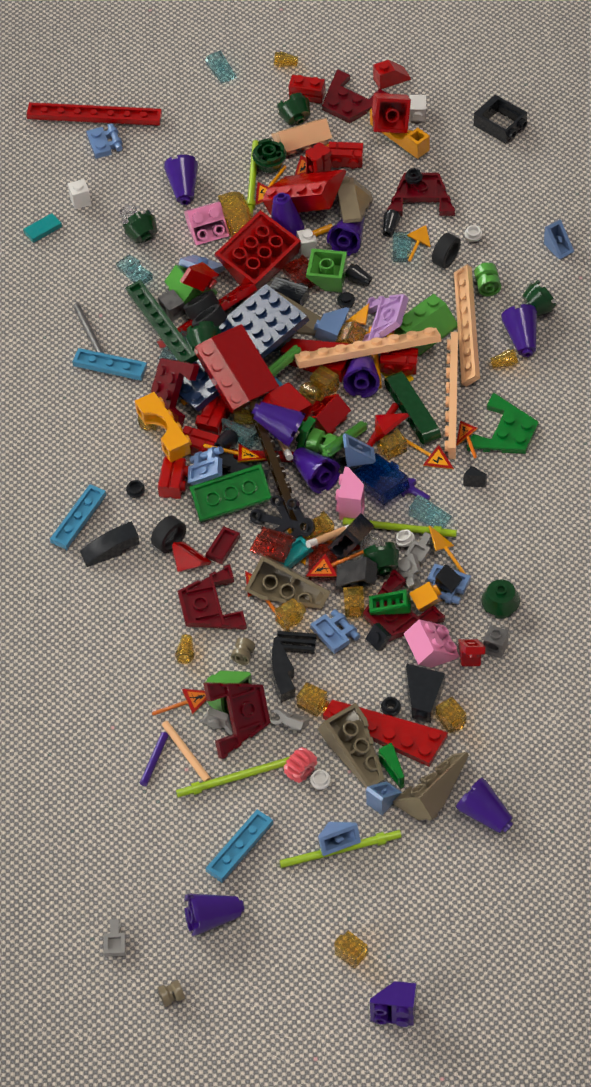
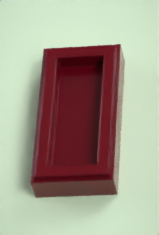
(223, 545)

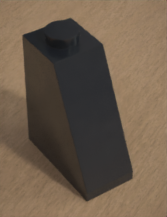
(351, 536)
(424, 691)

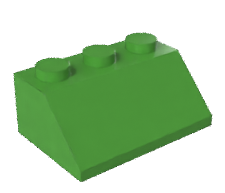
(429, 313)

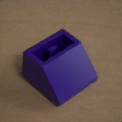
(394, 1004)

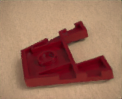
(344, 102)
(428, 190)
(169, 382)
(202, 606)
(399, 623)
(246, 710)

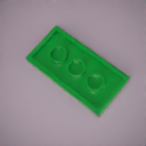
(230, 493)

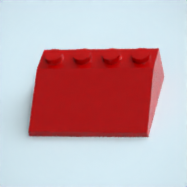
(308, 190)
(258, 251)
(236, 368)

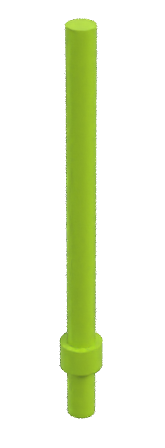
(252, 180)
(412, 528)
(197, 788)
(379, 839)

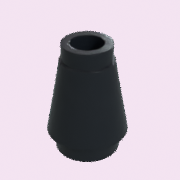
(390, 222)
(358, 275)
(227, 439)

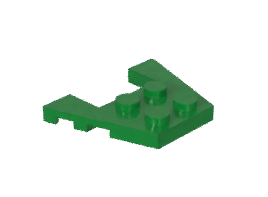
(513, 431)

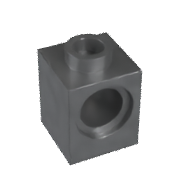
(172, 305)
(496, 641)

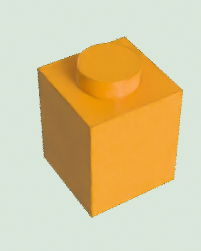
(426, 596)

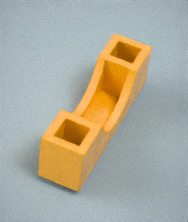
(414, 142)
(153, 411)

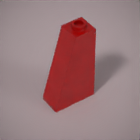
(338, 367)

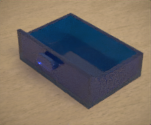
(382, 479)

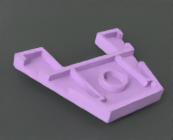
(388, 314)

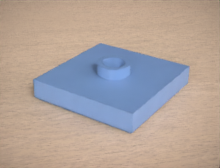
(193, 259)

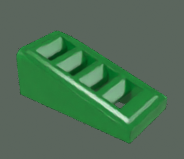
(398, 608)
(389, 760)

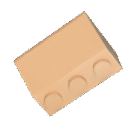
(303, 135)

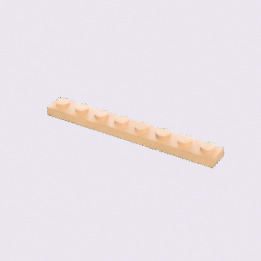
(466, 325)
(366, 348)
(451, 400)

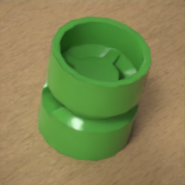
(487, 279)
(318, 440)

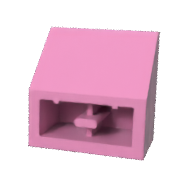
(206, 223)
(350, 495)
(431, 643)

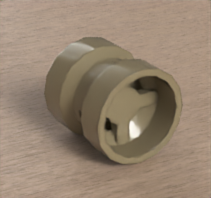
(243, 649)
(166, 993)

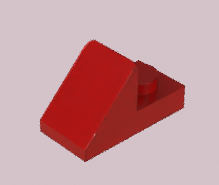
(470, 652)

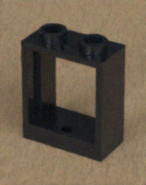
(498, 104)

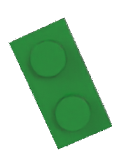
(305, 429)

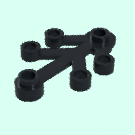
(286, 521)

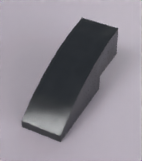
(110, 544)
(282, 672)

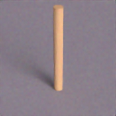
(186, 751)

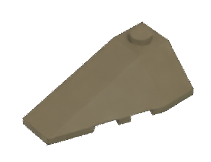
(353, 200)
(280, 584)

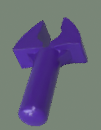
(413, 490)

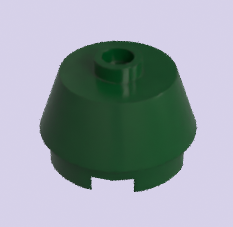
(295, 109)
(269, 155)
(141, 227)
(539, 298)
(201, 333)
(385, 556)
(500, 599)

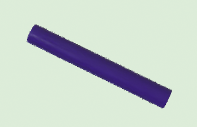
(154, 758)

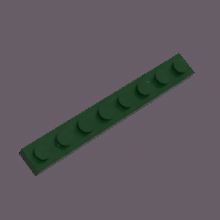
(161, 323)

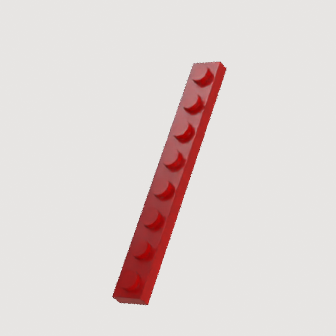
(94, 113)

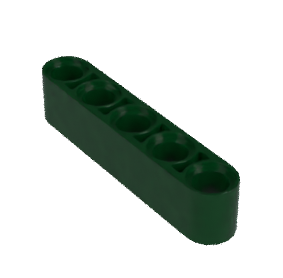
(410, 403)

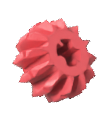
(300, 764)

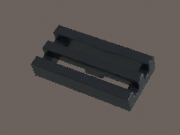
(296, 640)

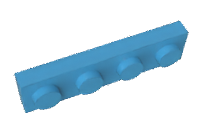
(109, 364)
(78, 517)
(239, 845)

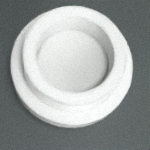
(473, 233)
(404, 538)
(320, 779)

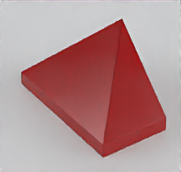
(386, 423)
(187, 557)

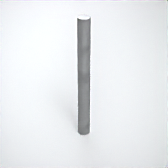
(94, 341)

